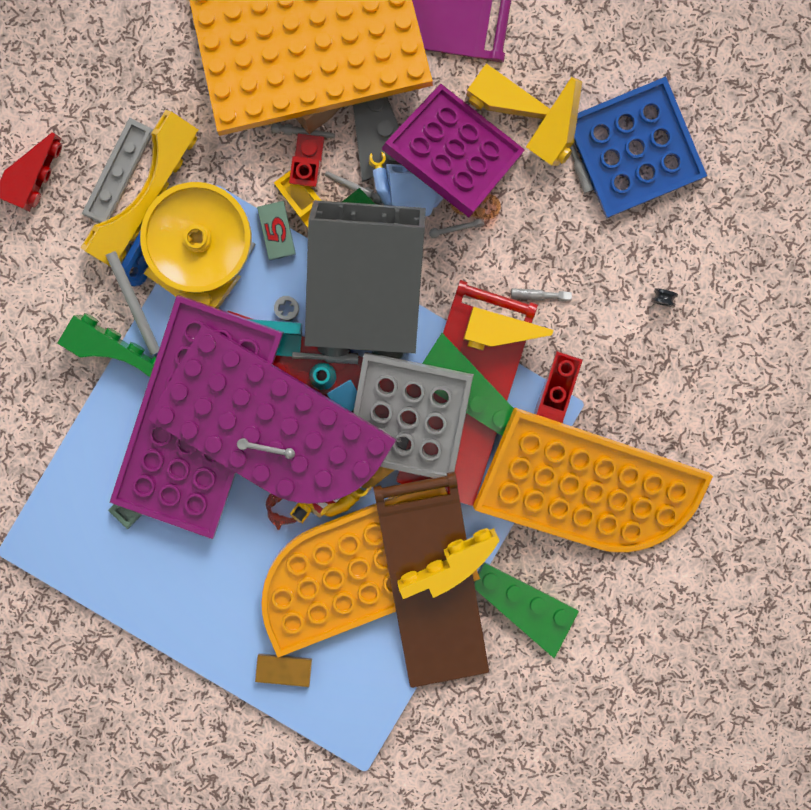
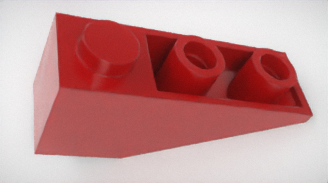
(24, 177)
(558, 387)

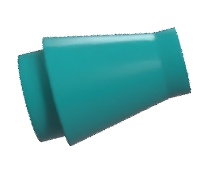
(328, 382)

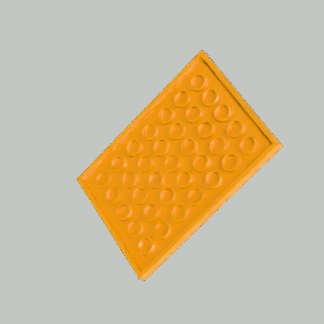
(305, 56)

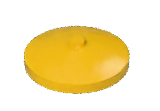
(195, 237)

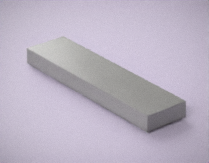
(118, 171)

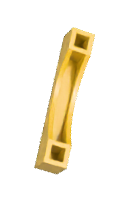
(169, 141)

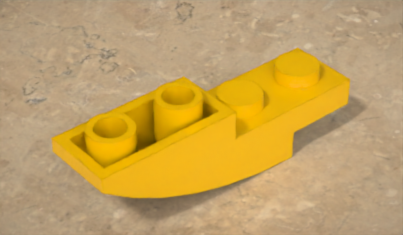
(461, 562)

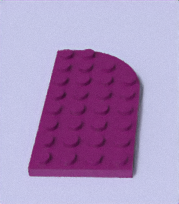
(234, 394)

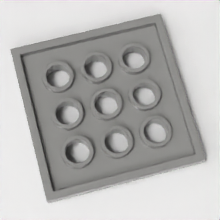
(429, 379)

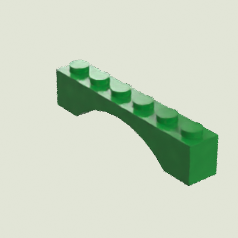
(88, 339)

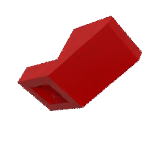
(307, 160)

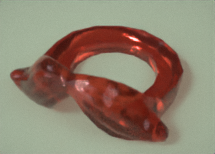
(277, 520)

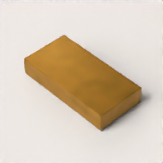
(283, 670)

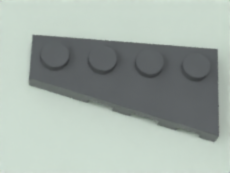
(374, 126)

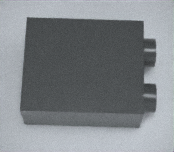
(363, 278)

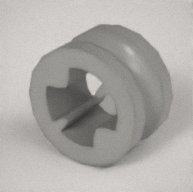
(281, 301)

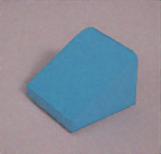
(344, 395)

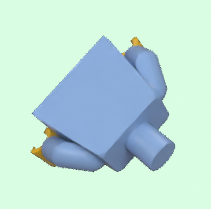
(402, 188)

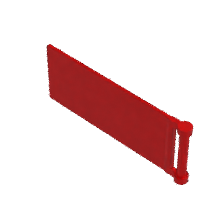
(498, 366)

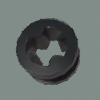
(664, 297)

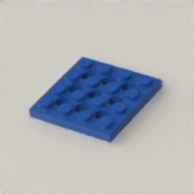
(678, 145)

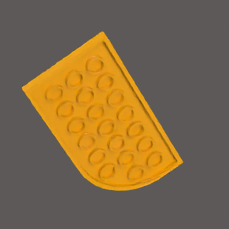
(587, 486)
(330, 579)

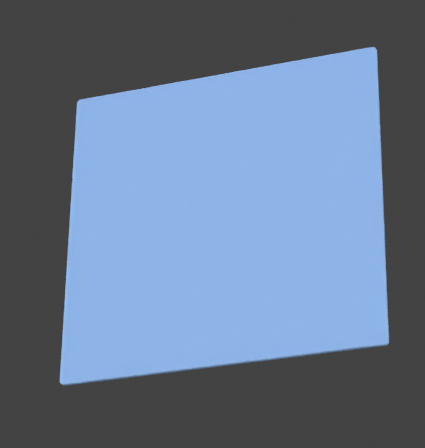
(204, 594)

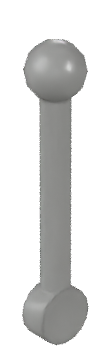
(434, 232)
(243, 444)

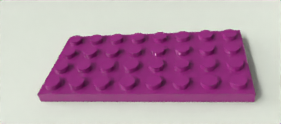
(162, 472)

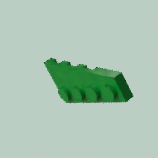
(484, 400)
(533, 611)

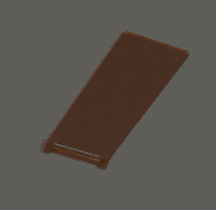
(440, 633)

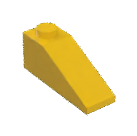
(501, 95)
(557, 130)
(494, 329)

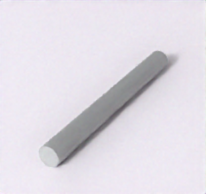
(132, 302)

